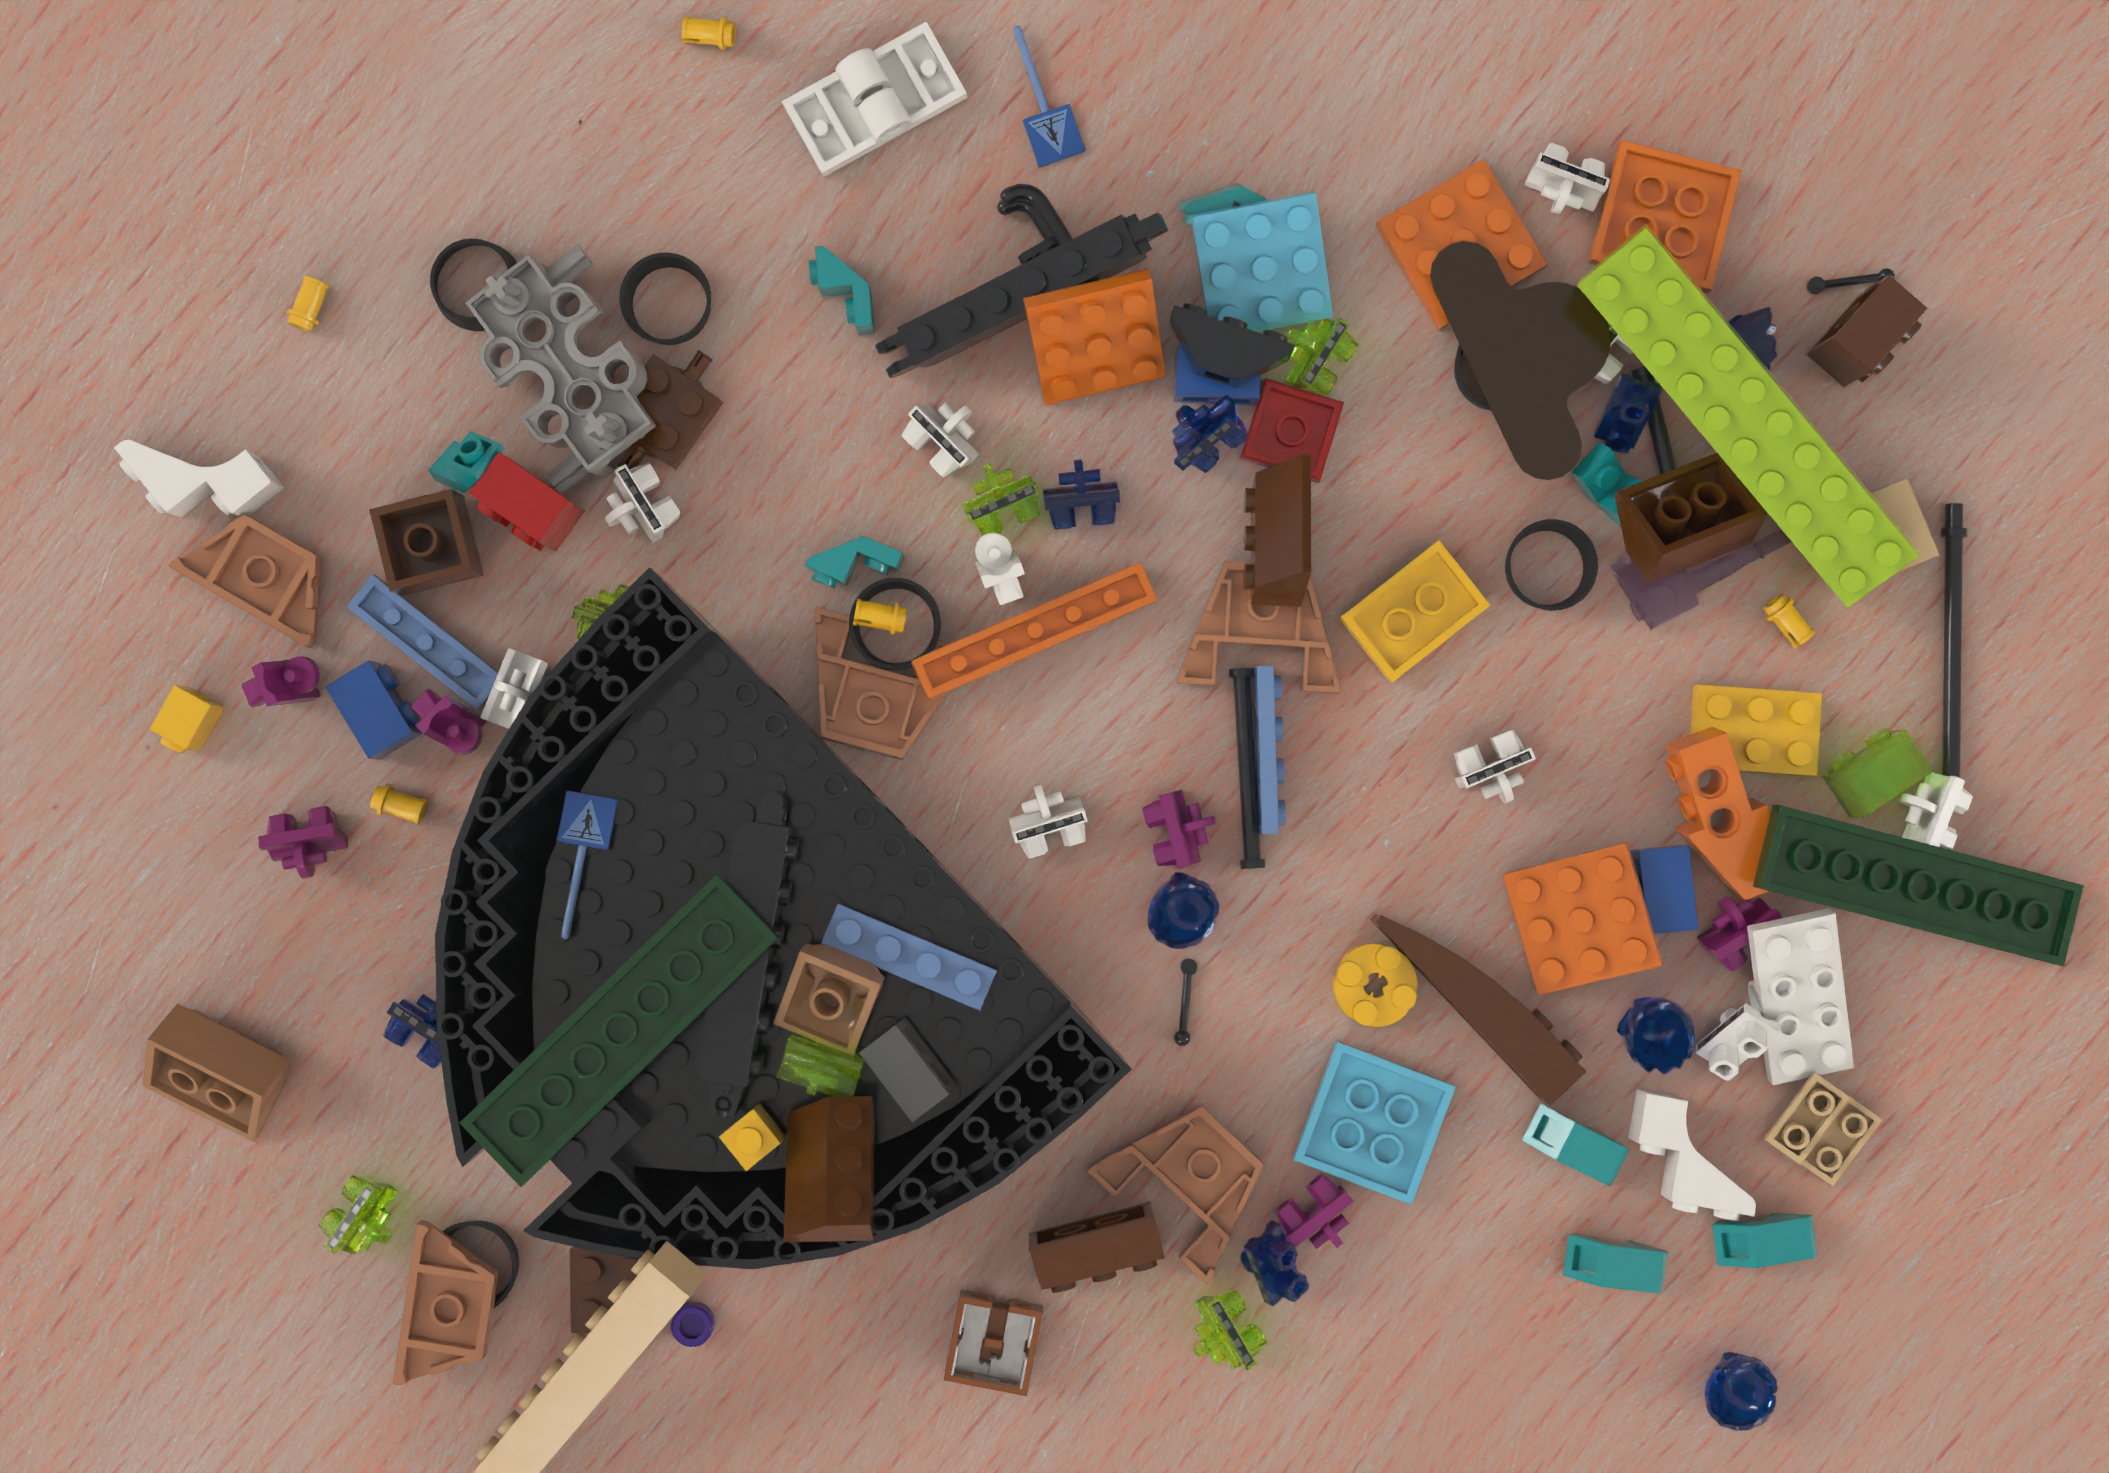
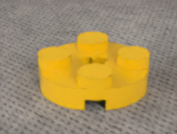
(1396, 996)

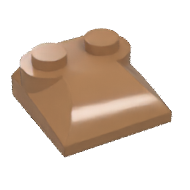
(829, 997)

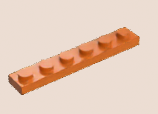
(1033, 631)

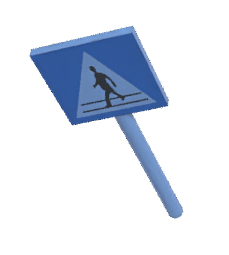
(1054, 131)
(587, 823)

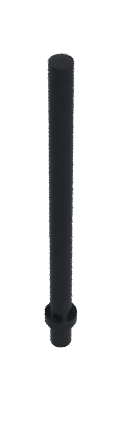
(1953, 537)

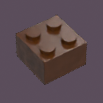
(1868, 331)
(426, 542)

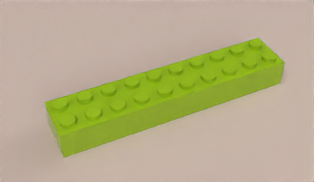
(1747, 416)

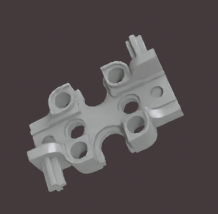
(542, 293)

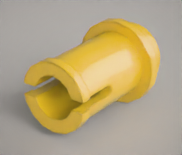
(709, 32)
(307, 304)
(880, 616)
(1788, 620)
(398, 804)

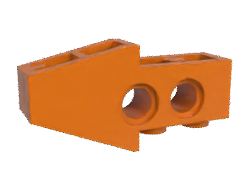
(1736, 843)

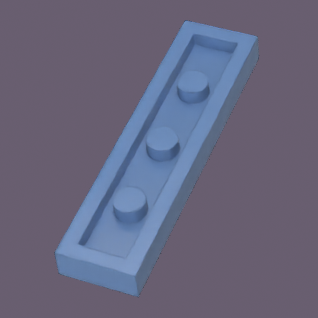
(424, 641)
(1268, 732)
(909, 956)

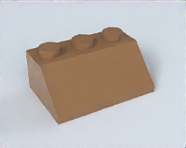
(214, 1071)

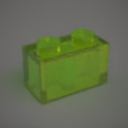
(1876, 772)

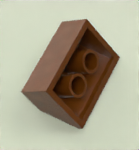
(1687, 517)
(1279, 533)
(830, 1171)
(1096, 1247)

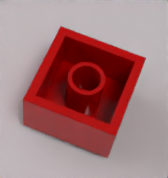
(517, 496)

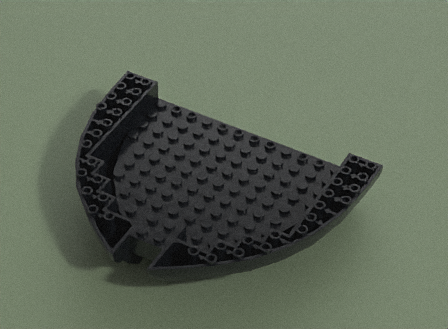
(688, 744)

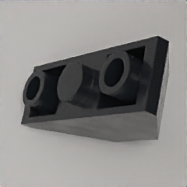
(1226, 348)

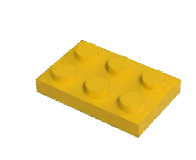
(1414, 611)
(1764, 726)

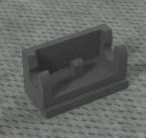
(908, 1069)

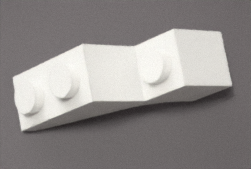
(178, 487)
(1688, 1178)

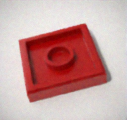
(1290, 425)

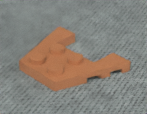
(1235, 621)
(865, 703)
(1202, 1167)

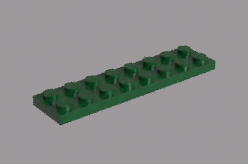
(1918, 885)
(619, 1030)

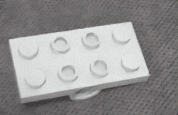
(874, 98)
(1804, 991)

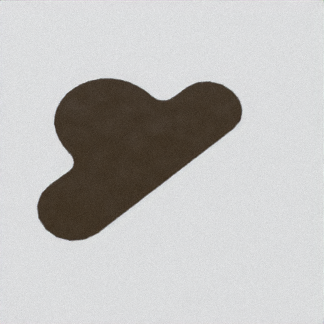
(1524, 351)

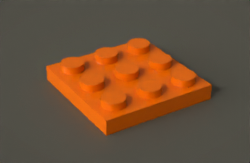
(1677, 197)
(1458, 210)
(1095, 336)
(1583, 918)

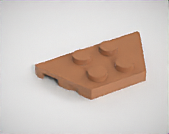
(259, 575)
(444, 1307)

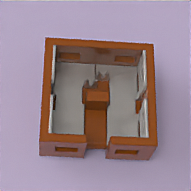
(993, 1343)

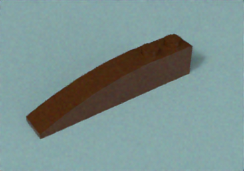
(1495, 1015)

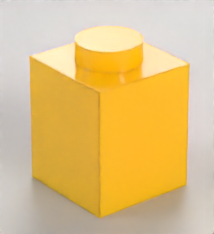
(186, 719)
(752, 1137)

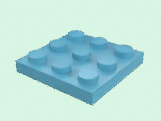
(1264, 262)
(1373, 1122)

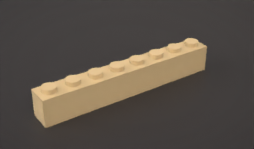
(593, 1363)

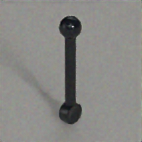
(1817, 284)
(1188, 968)

